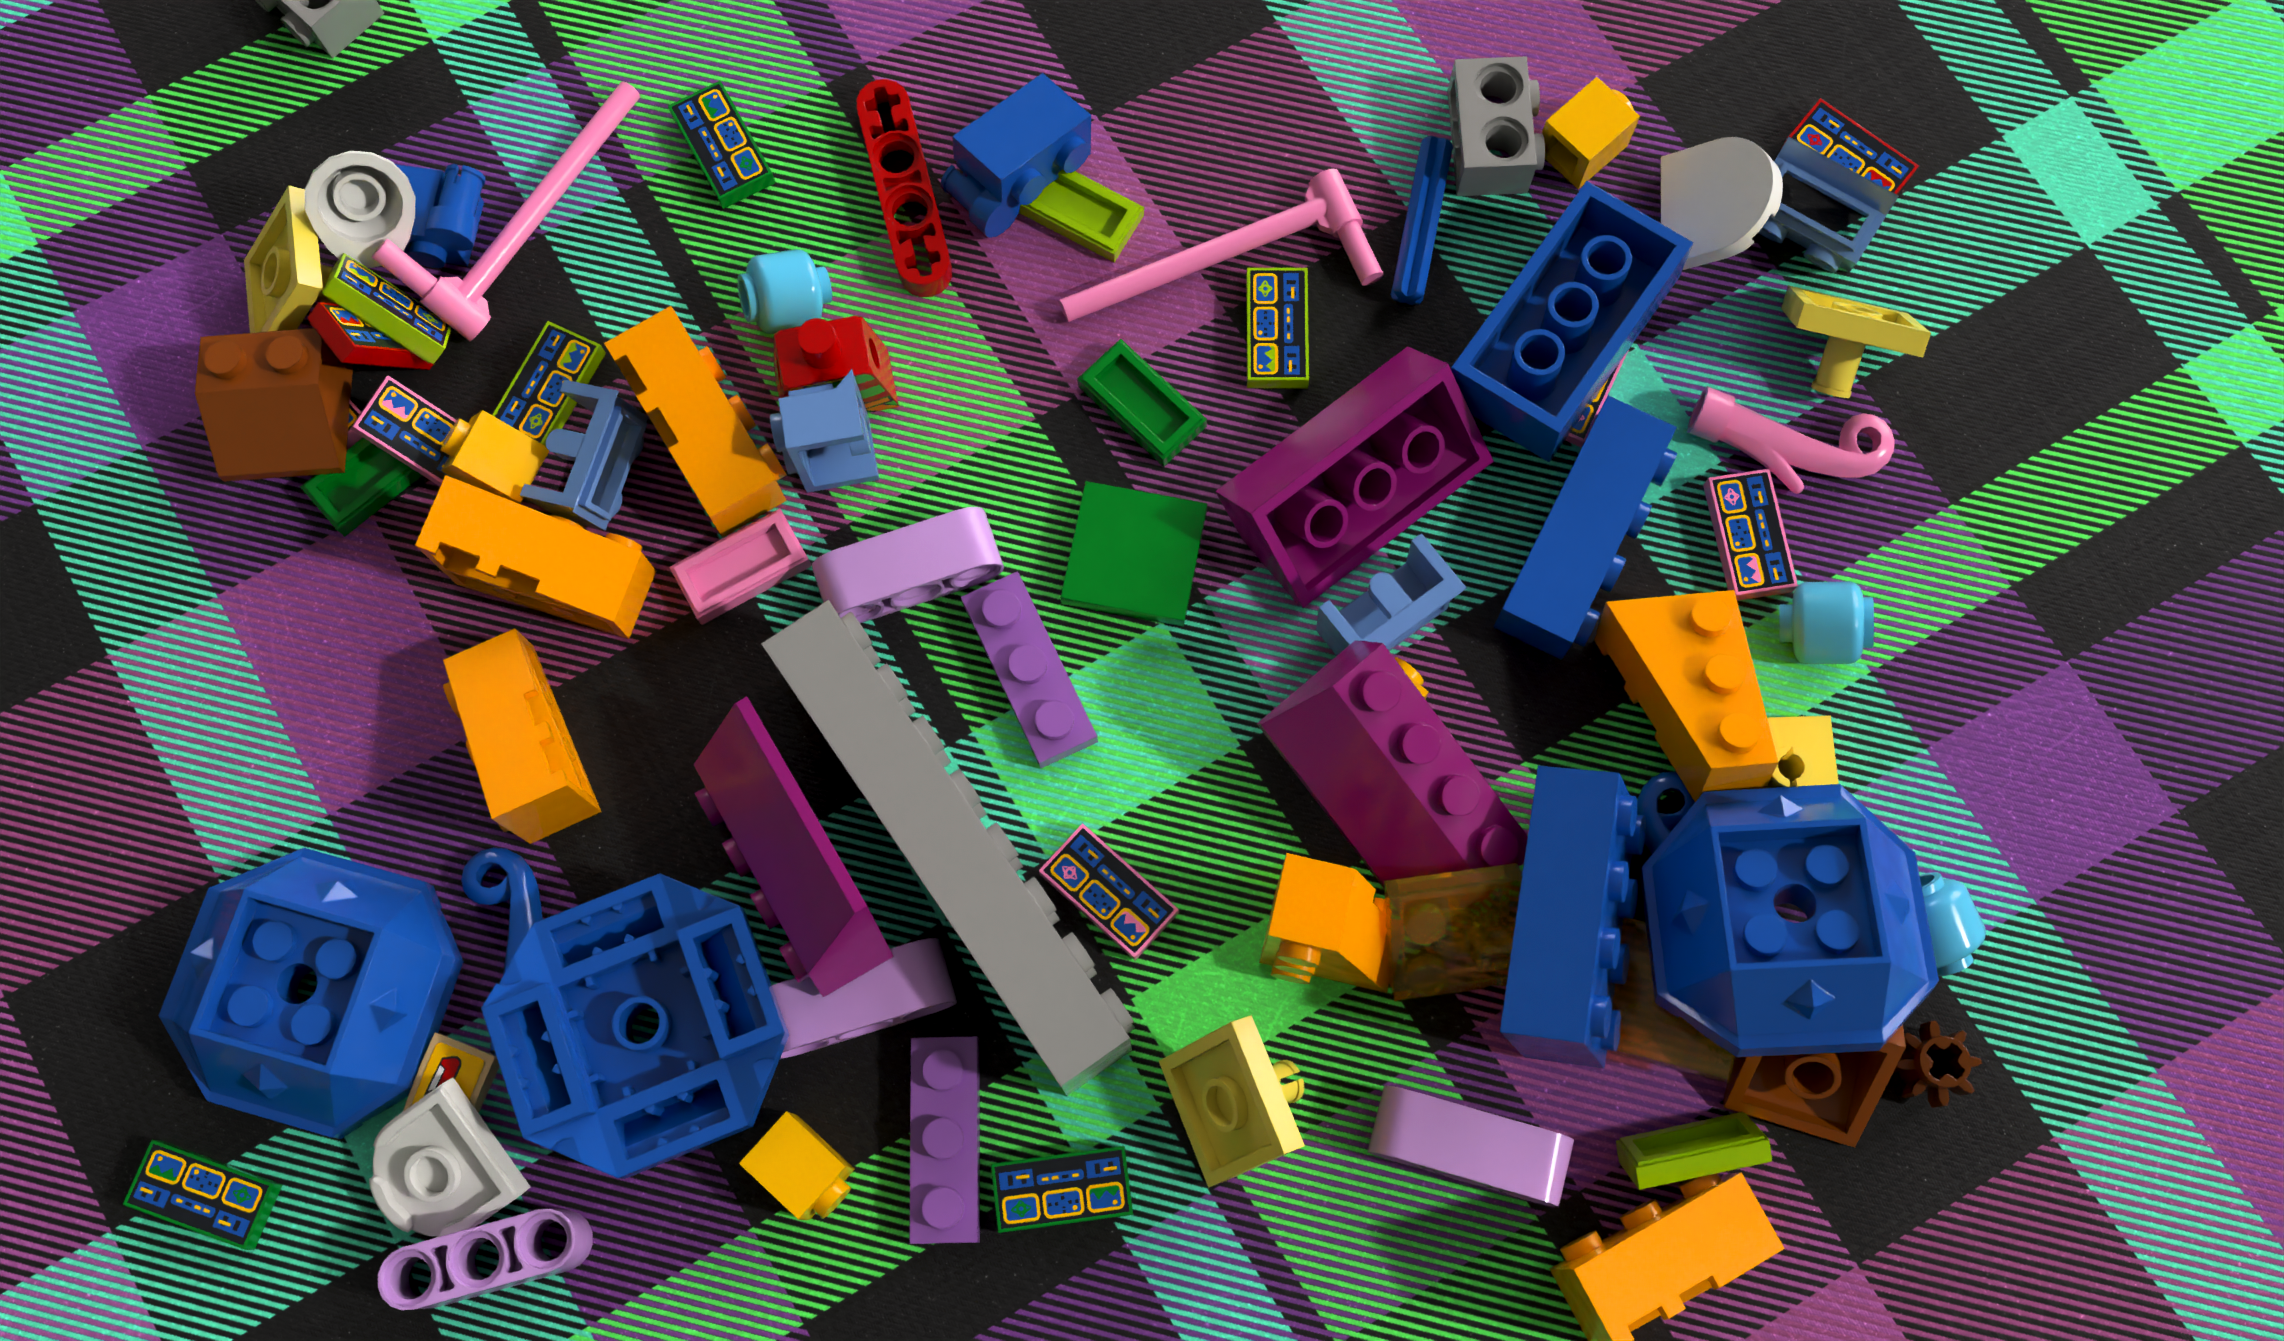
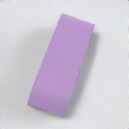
(909, 565)
(894, 992)
(1471, 1146)
(453, 1259)

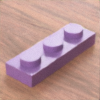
(1029, 669)
(945, 1140)

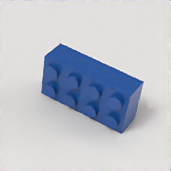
(1569, 319)
(1573, 917)

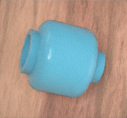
(783, 290)
(1828, 622)
(1952, 921)

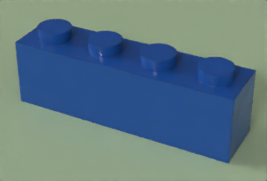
(1586, 528)

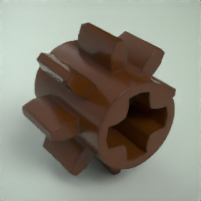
(1953, 1065)

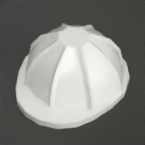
(359, 203)

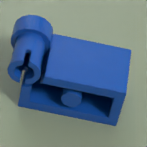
(1016, 153)
(445, 214)

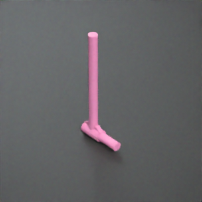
(1325, 204)
(461, 301)

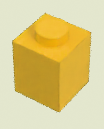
(1589, 131)
(492, 455)
(799, 1168)

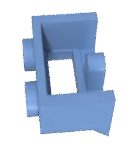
(1840, 183)
(826, 435)
(600, 458)
(1394, 602)

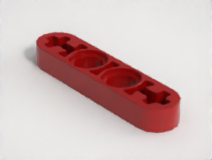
(904, 187)

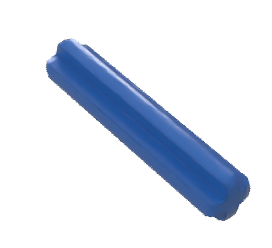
(1422, 220)

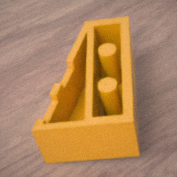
(698, 421)
(535, 558)
(1696, 684)
(518, 738)
(1326, 926)
(1665, 1256)

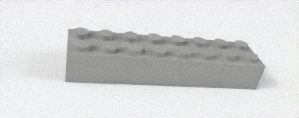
(956, 858)

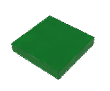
(1134, 553)

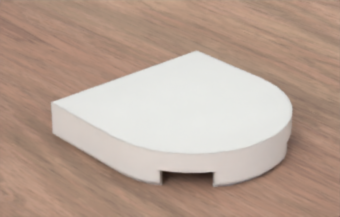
(1719, 196)
(441, 1166)

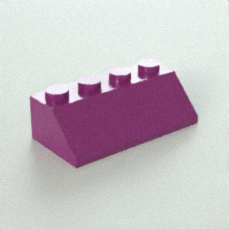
(1357, 474)
(1390, 770)
(789, 855)

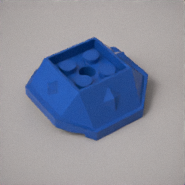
(1775, 983)
(379, 995)
(569, 1015)

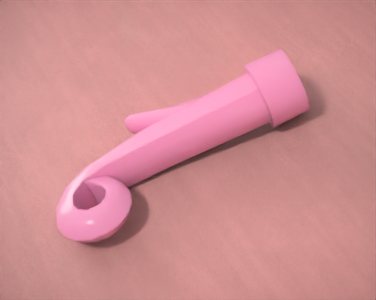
(1778, 446)

